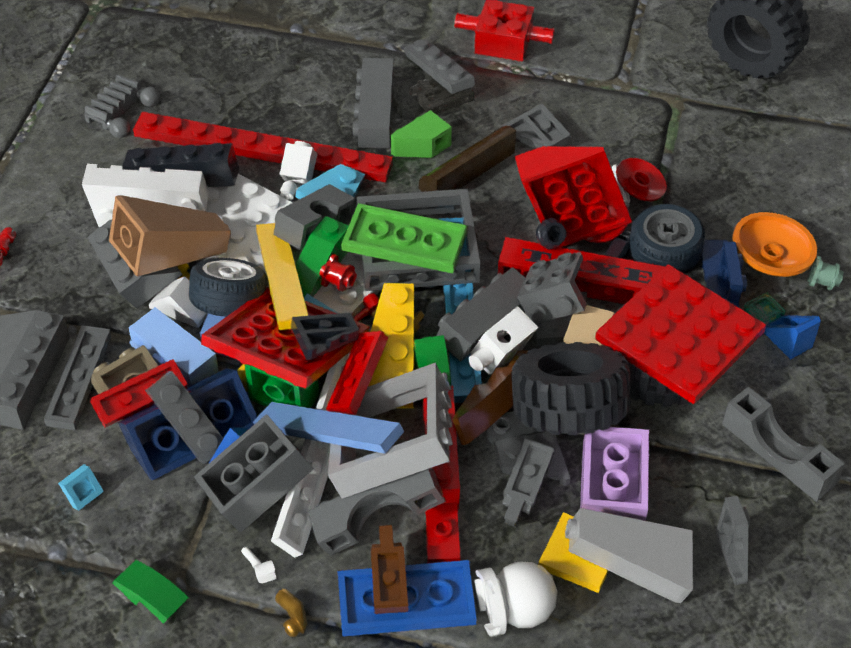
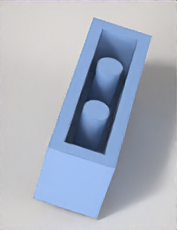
(169, 341)

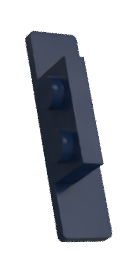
(723, 269)

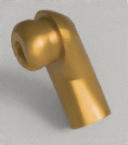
(295, 609)

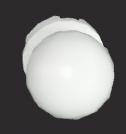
(518, 596)

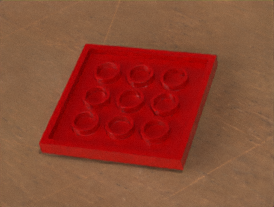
(680, 333)
(255, 340)

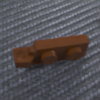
(388, 574)

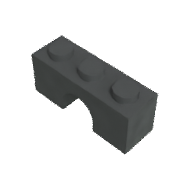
(301, 217)

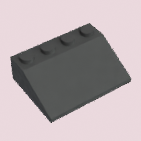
(28, 355)

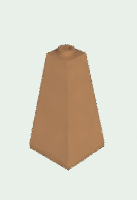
(164, 235)

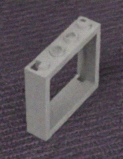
(360, 474)

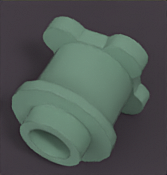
(825, 274)

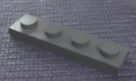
(439, 66)
(75, 380)

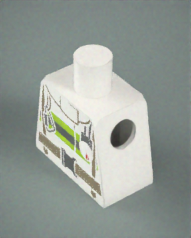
(494, 350)

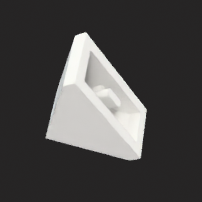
(175, 303)

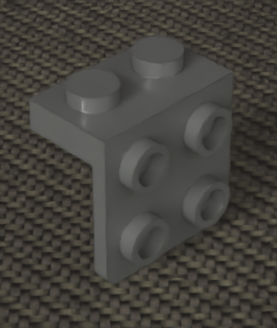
(551, 289)

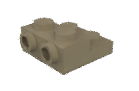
(131, 364)

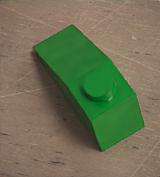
(321, 244)

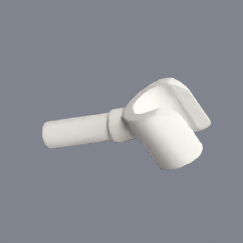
(288, 190)
(263, 571)

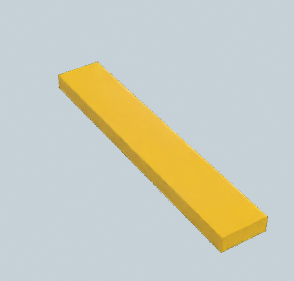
(281, 276)

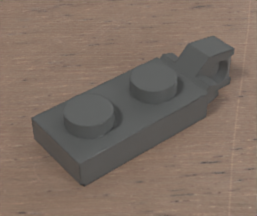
(526, 479)

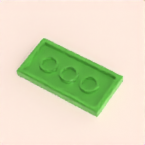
(405, 238)

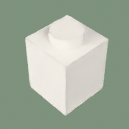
(298, 162)

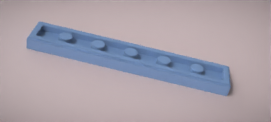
(334, 427)

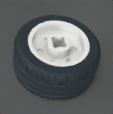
(225, 284)

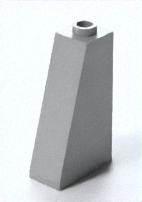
(635, 549)

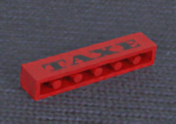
(599, 275)

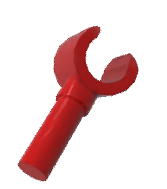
(370, 302)

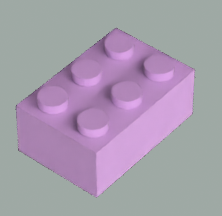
(616, 472)

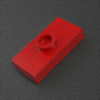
(442, 533)

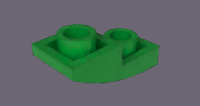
(150, 588)

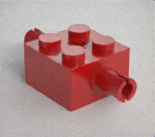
(504, 29)

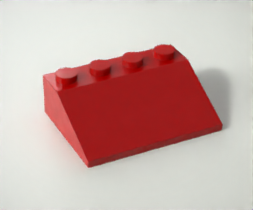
(574, 188)

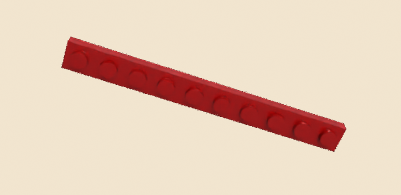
(257, 145)

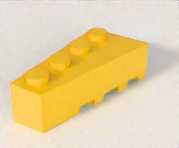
(396, 320)

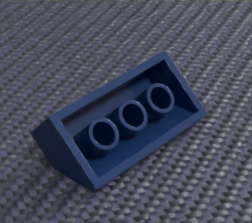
(158, 443)

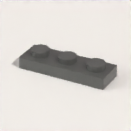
(185, 416)

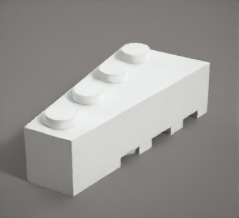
(170, 187)

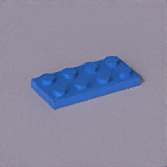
(437, 598)

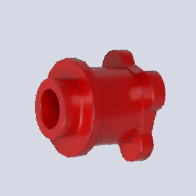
(338, 274)

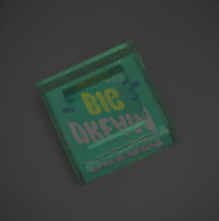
(764, 308)

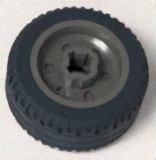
(667, 236)

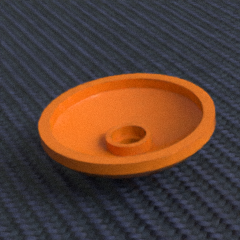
(775, 244)

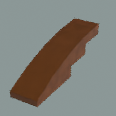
(486, 403)

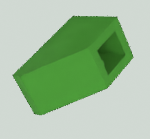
(422, 137)

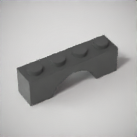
(810, 468)
(340, 520)

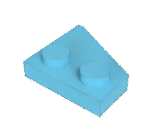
(340, 177)

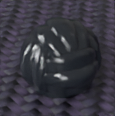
(550, 233)

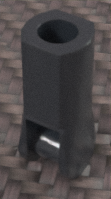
(619, 246)

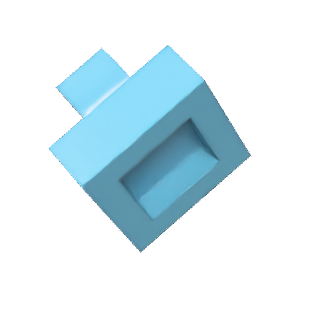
(81, 487)

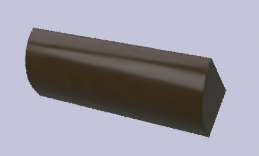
(471, 162)

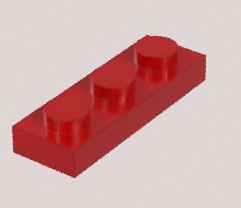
(357, 373)
(131, 395)

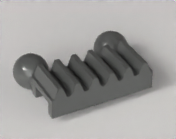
(116, 101)

